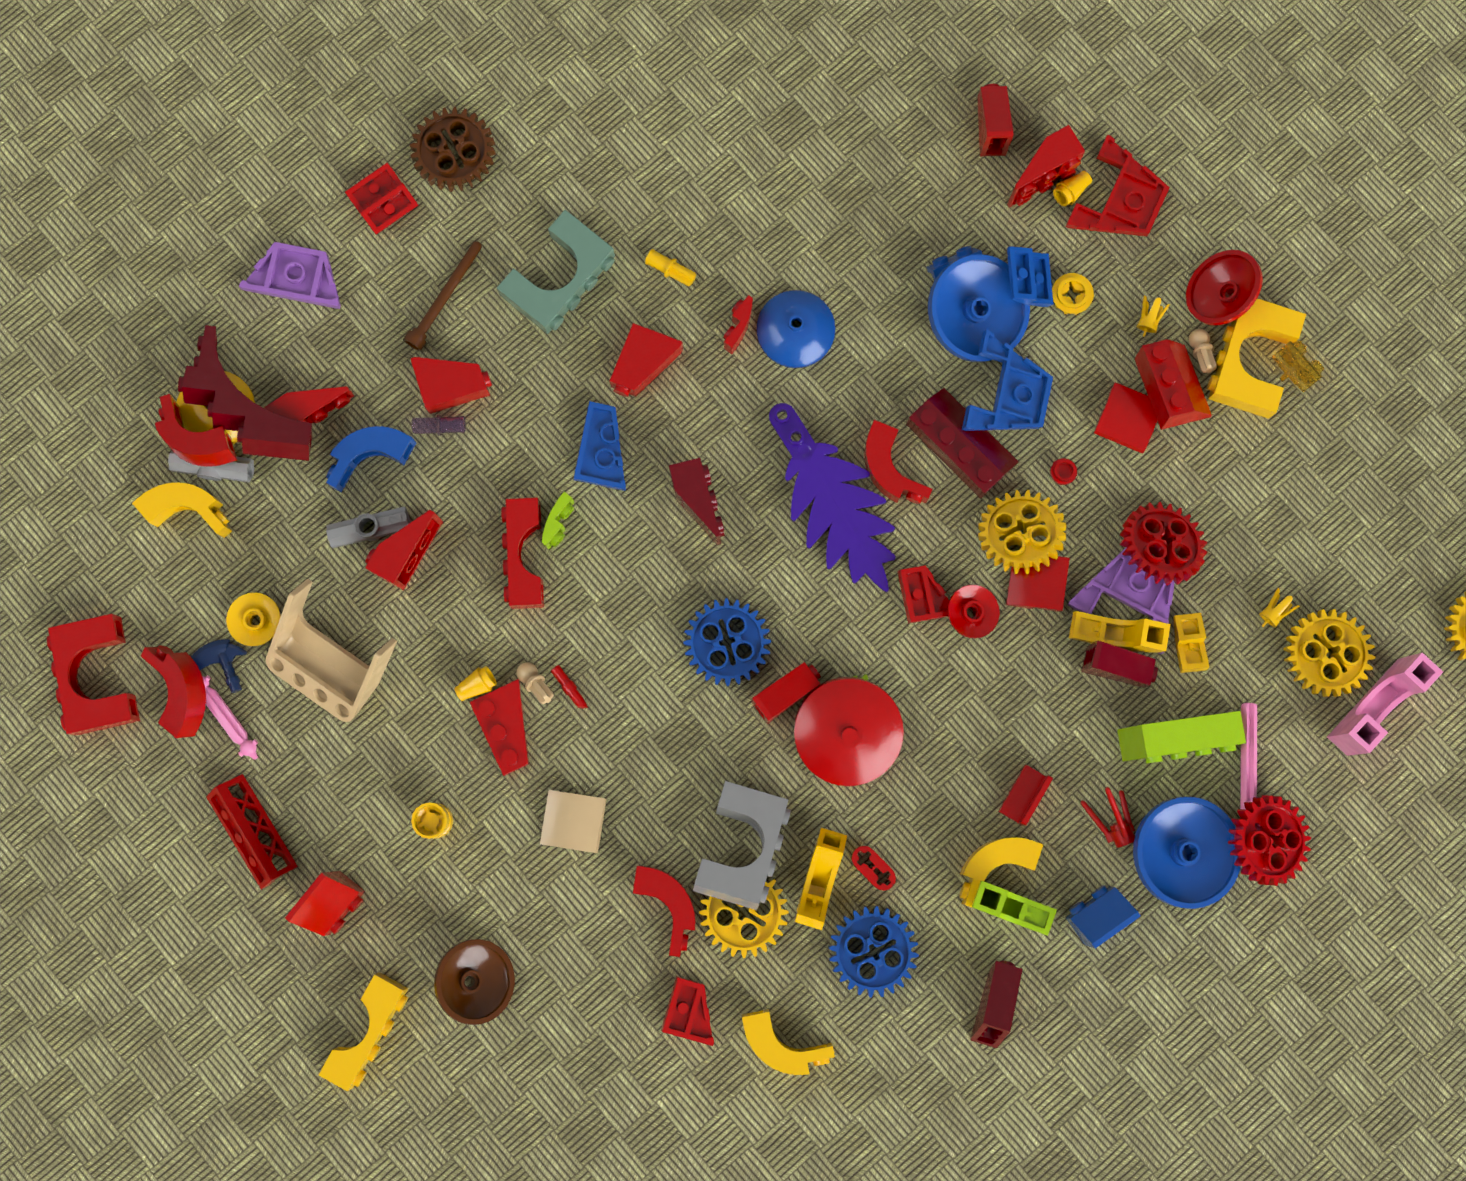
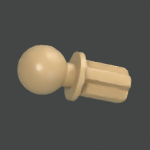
(1203, 351)
(535, 682)

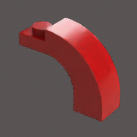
(197, 448)
(882, 471)
(185, 690)
(670, 891)

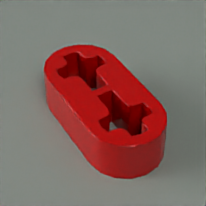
(877, 863)

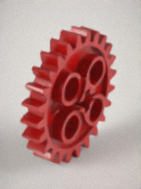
(1163, 543)
(1276, 844)

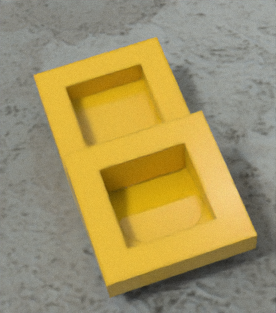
(1190, 643)

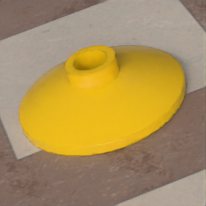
(243, 611)

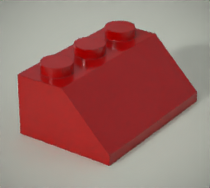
(1171, 383)

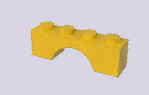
(346, 1064)

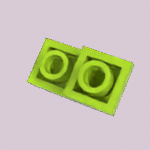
(553, 528)

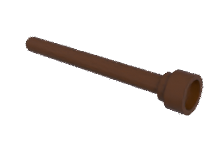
(417, 336)

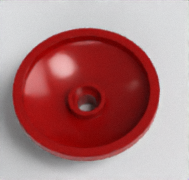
(1219, 278)

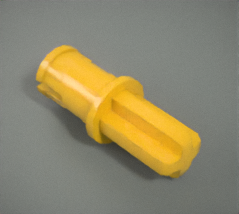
(670, 267)

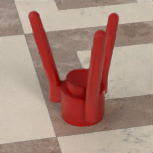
(1122, 830)

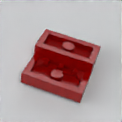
(381, 198)
(1127, 418)
(1041, 588)

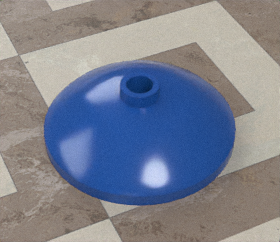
(792, 345)

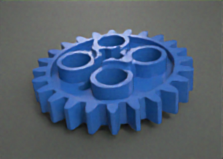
(703, 649)
(884, 975)

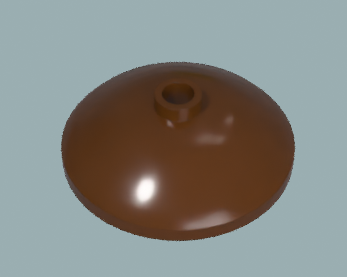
(490, 983)

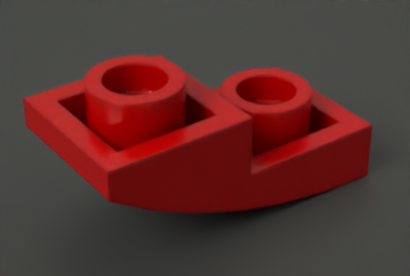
(741, 318)

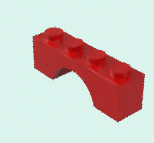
(521, 520)

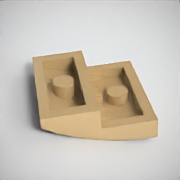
(573, 821)

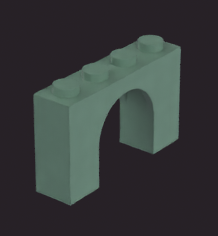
(548, 307)

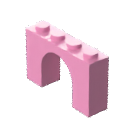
(1361, 727)

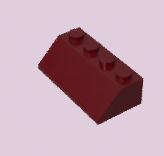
(970, 454)

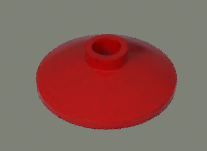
(984, 607)

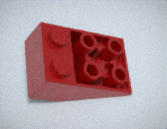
(1054, 160)

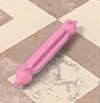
(229, 721)

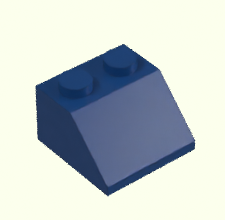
(1101, 916)

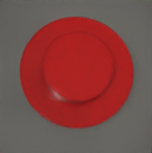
(1063, 471)

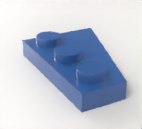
(599, 451)

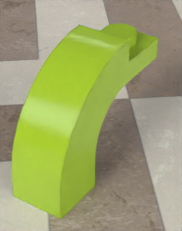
(1014, 908)

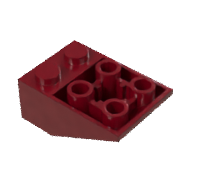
(691, 485)

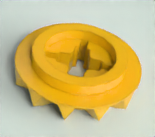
(1078, 284)

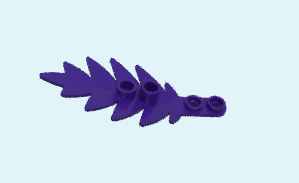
(835, 502)

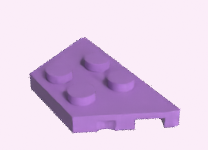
(294, 275)

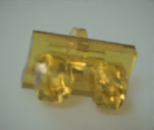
(1296, 366)

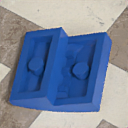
(1030, 277)

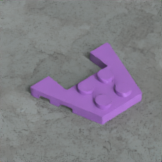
(1128, 587)

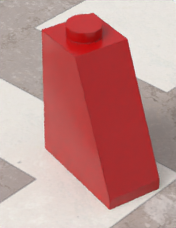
(994, 120)
(643, 359)
(449, 382)
(786, 691)

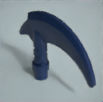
(223, 653)

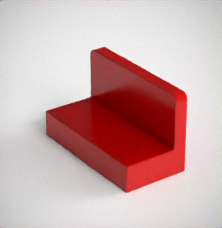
(1025, 795)

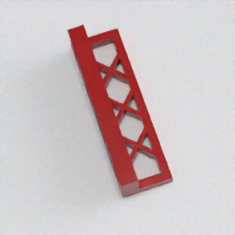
(242, 833)

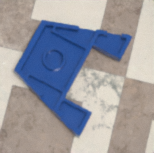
(1020, 393)

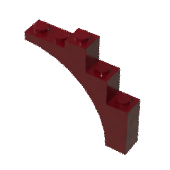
(258, 429)

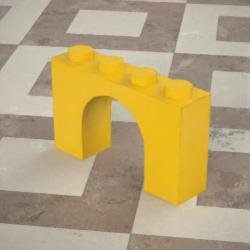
(1231, 382)

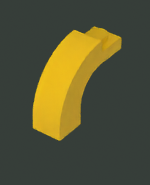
(169, 498)
(1132, 635)
(993, 854)
(820, 878)
(775, 1053)

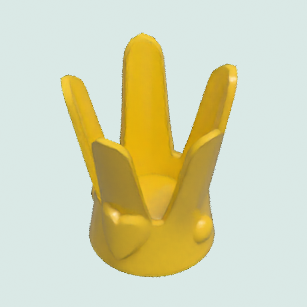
(1149, 321)
(1275, 615)

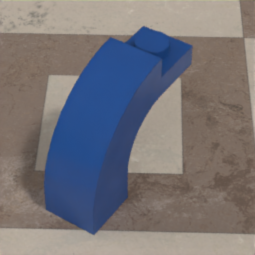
(365, 444)

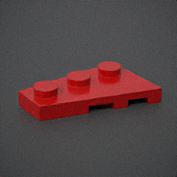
(503, 725)

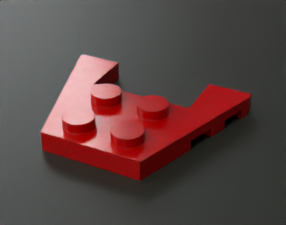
(1132, 201)

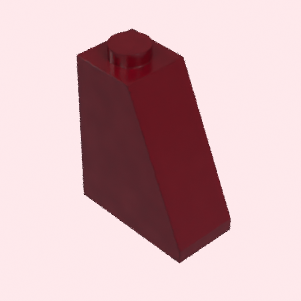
(1119, 664)
(997, 1004)

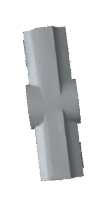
(239, 470)
(352, 532)

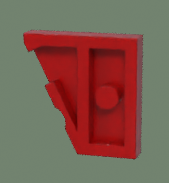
(922, 595)
(688, 1012)

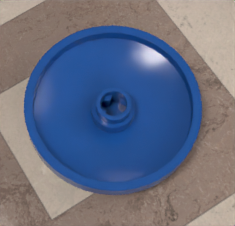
(973, 298)
(1186, 852)

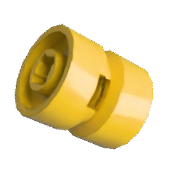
(432, 820)

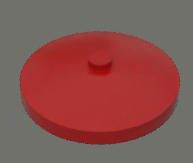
(848, 731)

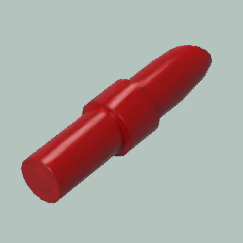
(569, 687)

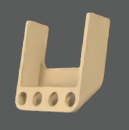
(320, 665)

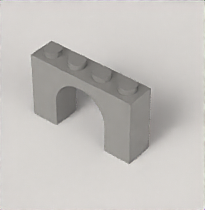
(746, 883)

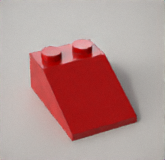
(402, 552)
(326, 903)

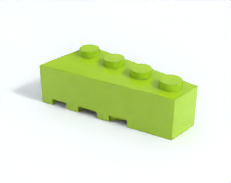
(1182, 736)

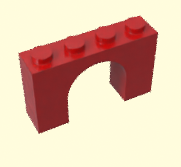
(69, 646)

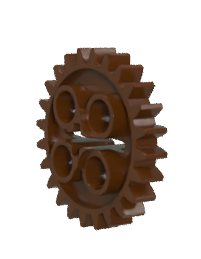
(430, 159)

